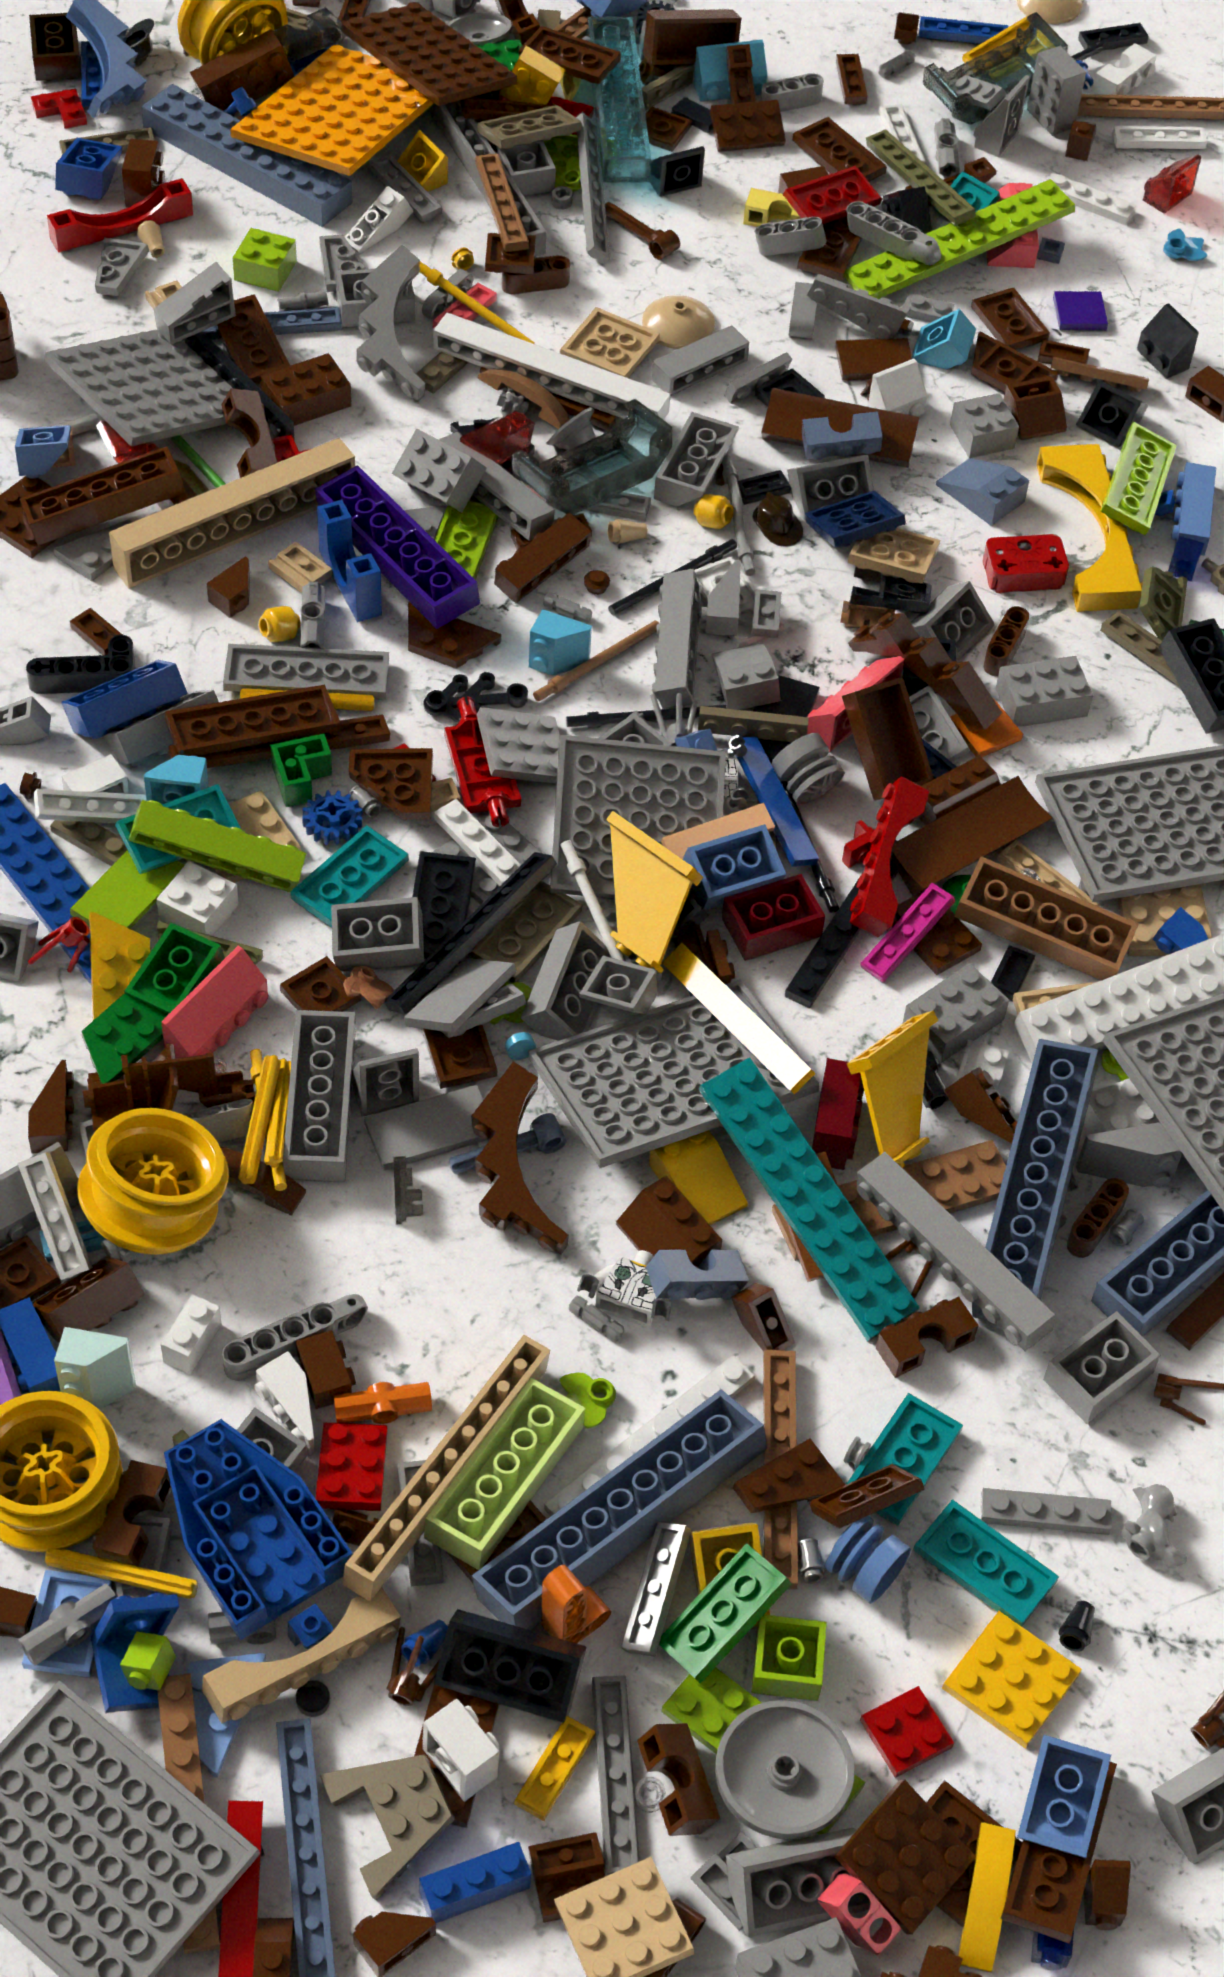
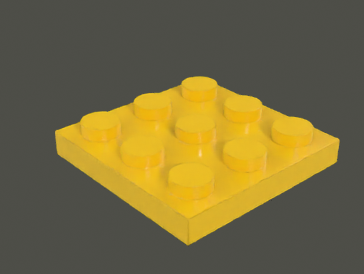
(1011, 1679)

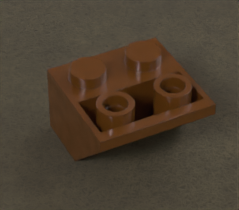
(1036, 407)

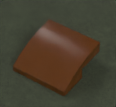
(564, 1867)

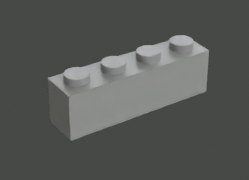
(700, 360)

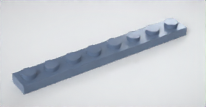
(305, 1849)

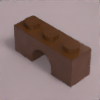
(945, 1322)
(139, 1489)
(673, 1752)

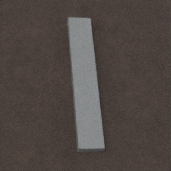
(615, 1773)

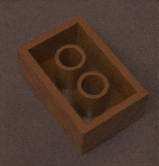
(308, 389)

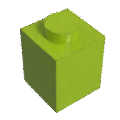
(148, 1661)

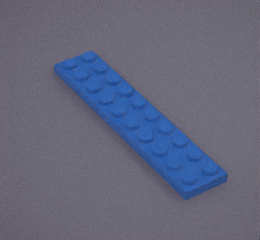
(39, 871)

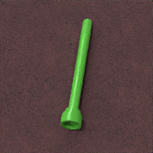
(195, 458)

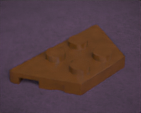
(1004, 365)
(449, 644)

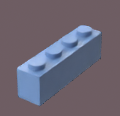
(1194, 503)

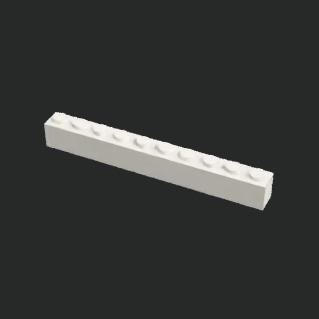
(546, 367)

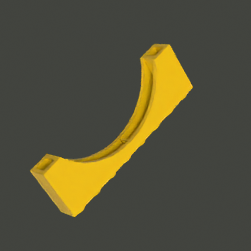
(1113, 578)

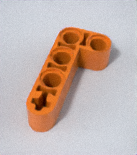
(569, 1607)

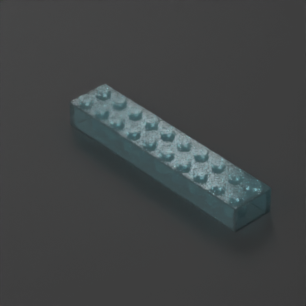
(620, 105)

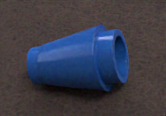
(434, 1637)

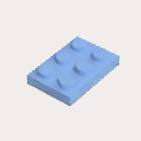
(54, 1591)

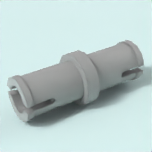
(303, 301)

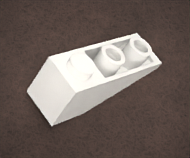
(380, 220)
(286, 1389)

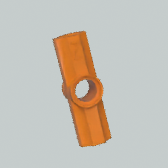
(383, 1402)

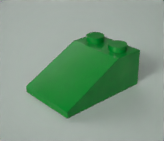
(174, 968)

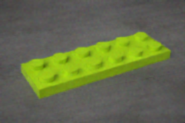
(1138, 478)
(713, 1707)

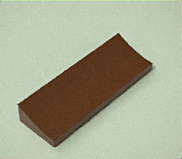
(789, 408)
(103, 495)
(967, 835)

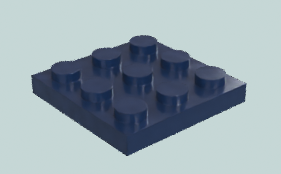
(855, 519)

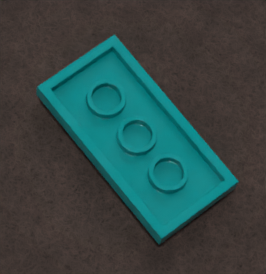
(202, 804)
(350, 874)
(913, 1441)
(986, 1563)

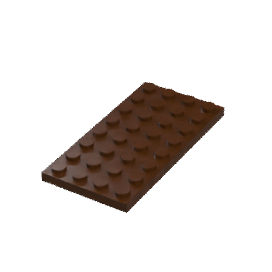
(428, 53)

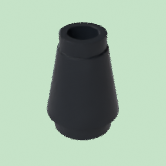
(1077, 1628)

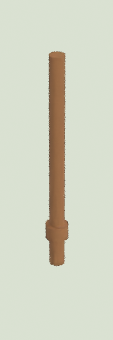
(559, 682)

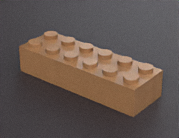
(1046, 919)

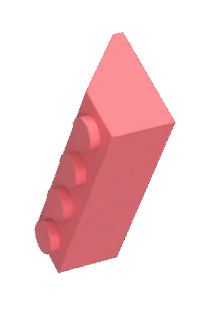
(1020, 251)
(832, 719)
(216, 1007)

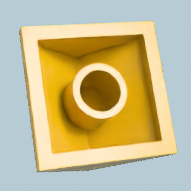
(425, 162)

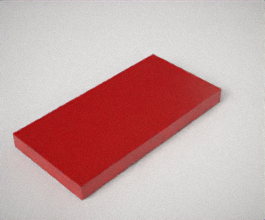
(831, 194)

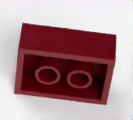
(773, 917)
(838, 1113)

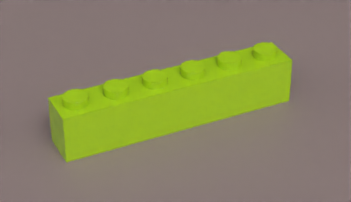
(217, 845)

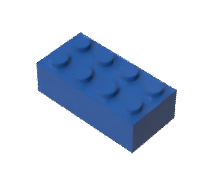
(124, 699)

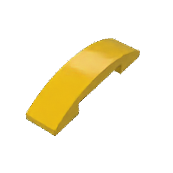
(987, 1897)

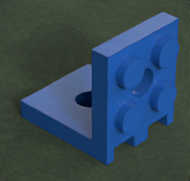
(112, 1639)

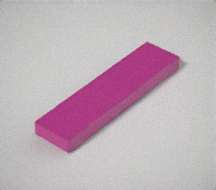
(907, 932)

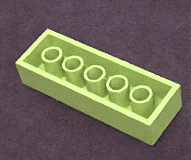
(504, 1473)

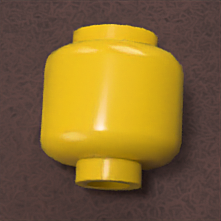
(713, 511)
(279, 624)

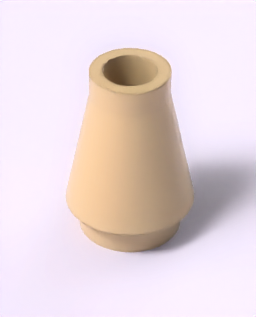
(150, 233)
(625, 531)

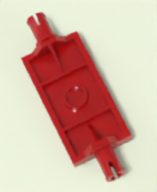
(477, 786)

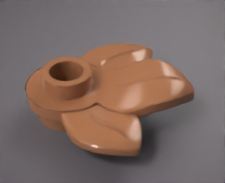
(366, 983)

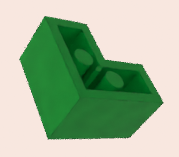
(297, 764)

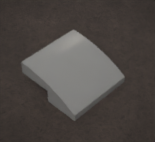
(713, 1878)

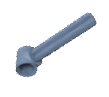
(543, 1134)

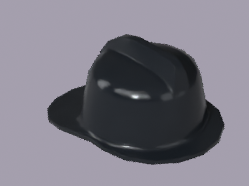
(139, 39)

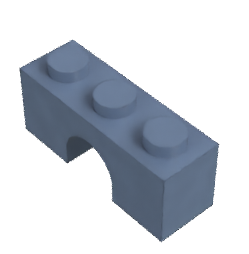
(823, 441)
(677, 1278)

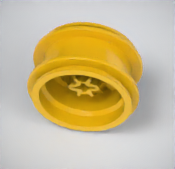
(218, 26)
(133, 1178)
(70, 1511)

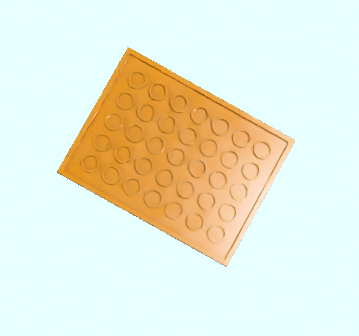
(334, 112)

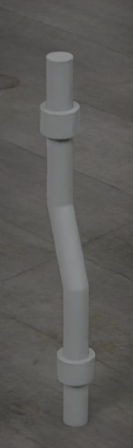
(744, 552)

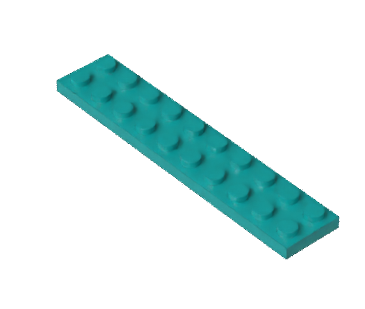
(808, 1198)

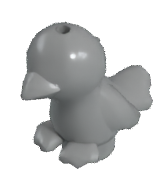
(1149, 1533)

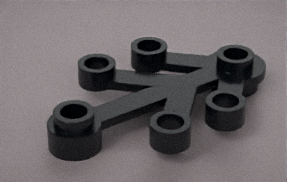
(444, 703)

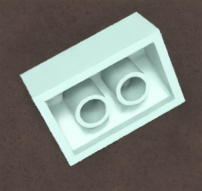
(94, 1366)

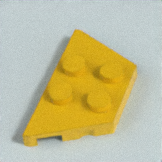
(115, 960)

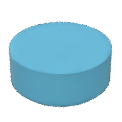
(519, 1045)

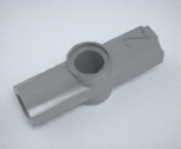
(946, 148)
(313, 615)
(67, 1625)

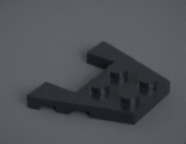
(892, 594)

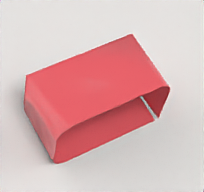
(839, 1894)

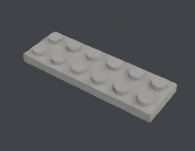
(306, 667)

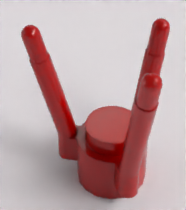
(70, 934)

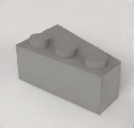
(196, 305)

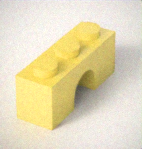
(765, 206)

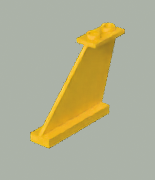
(648, 892)
(895, 1086)

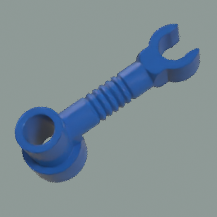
(241, 103)

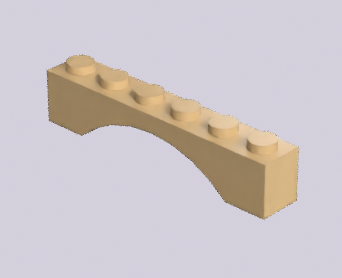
(243, 1685)

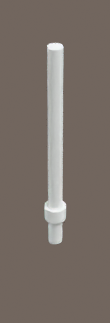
(577, 869)

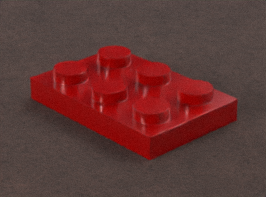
(351, 1466)

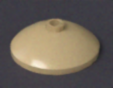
(1052, 10)
(679, 320)

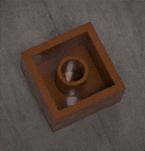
(141, 170)

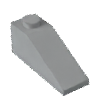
(723, 604)
(23, 722)

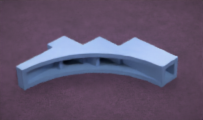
(115, 57)

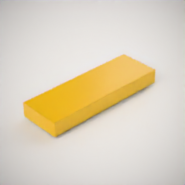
(554, 1768)

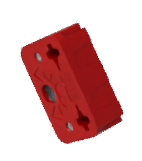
(1025, 563)

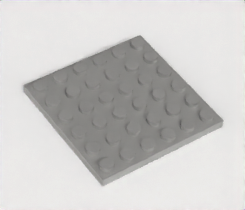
(144, 385)
(644, 783)

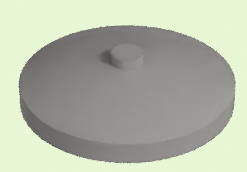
(784, 1769)

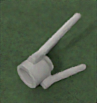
(677, 729)

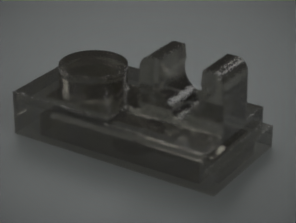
(404, 1196)

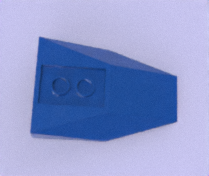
(251, 1527)

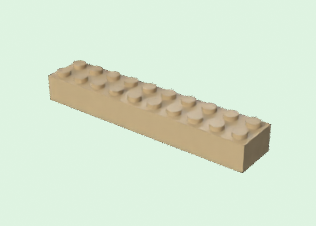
(225, 514)

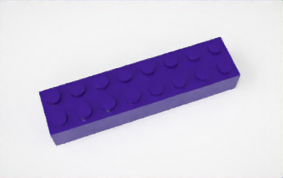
(402, 549)

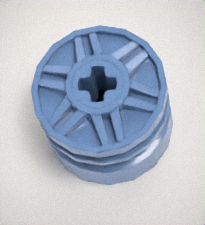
(874, 1562)

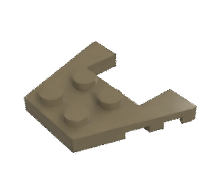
(407, 1806)

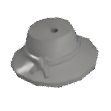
(574, 432)

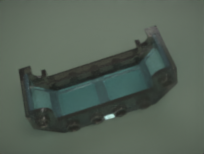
(999, 66)
(600, 465)

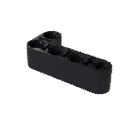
(81, 673)

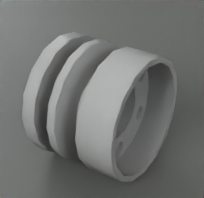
(807, 768)

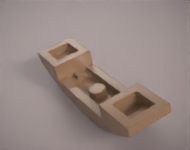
(551, 409)

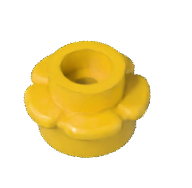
(462, 259)

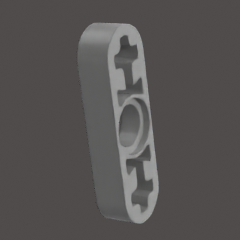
(441, 300)

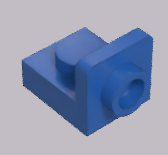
(309, 1627)

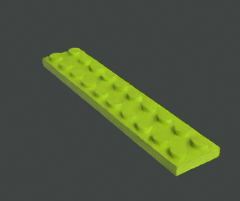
(958, 243)

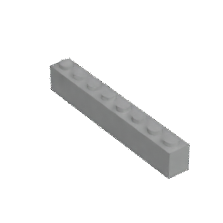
(955, 1252)

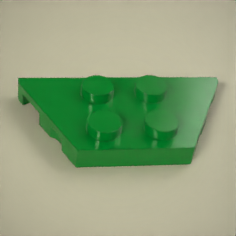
(122, 1029)

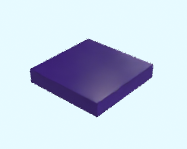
(1080, 310)

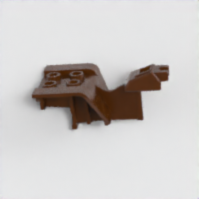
(157, 1085)

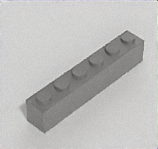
(507, 495)
(677, 638)

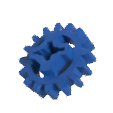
(332, 817)

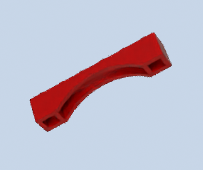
(75, 229)
(876, 901)

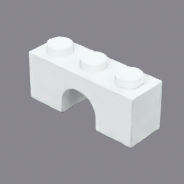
(1134, 67)

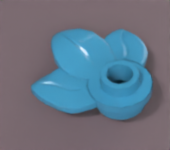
(1184, 247)

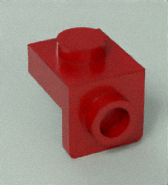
(856, 849)

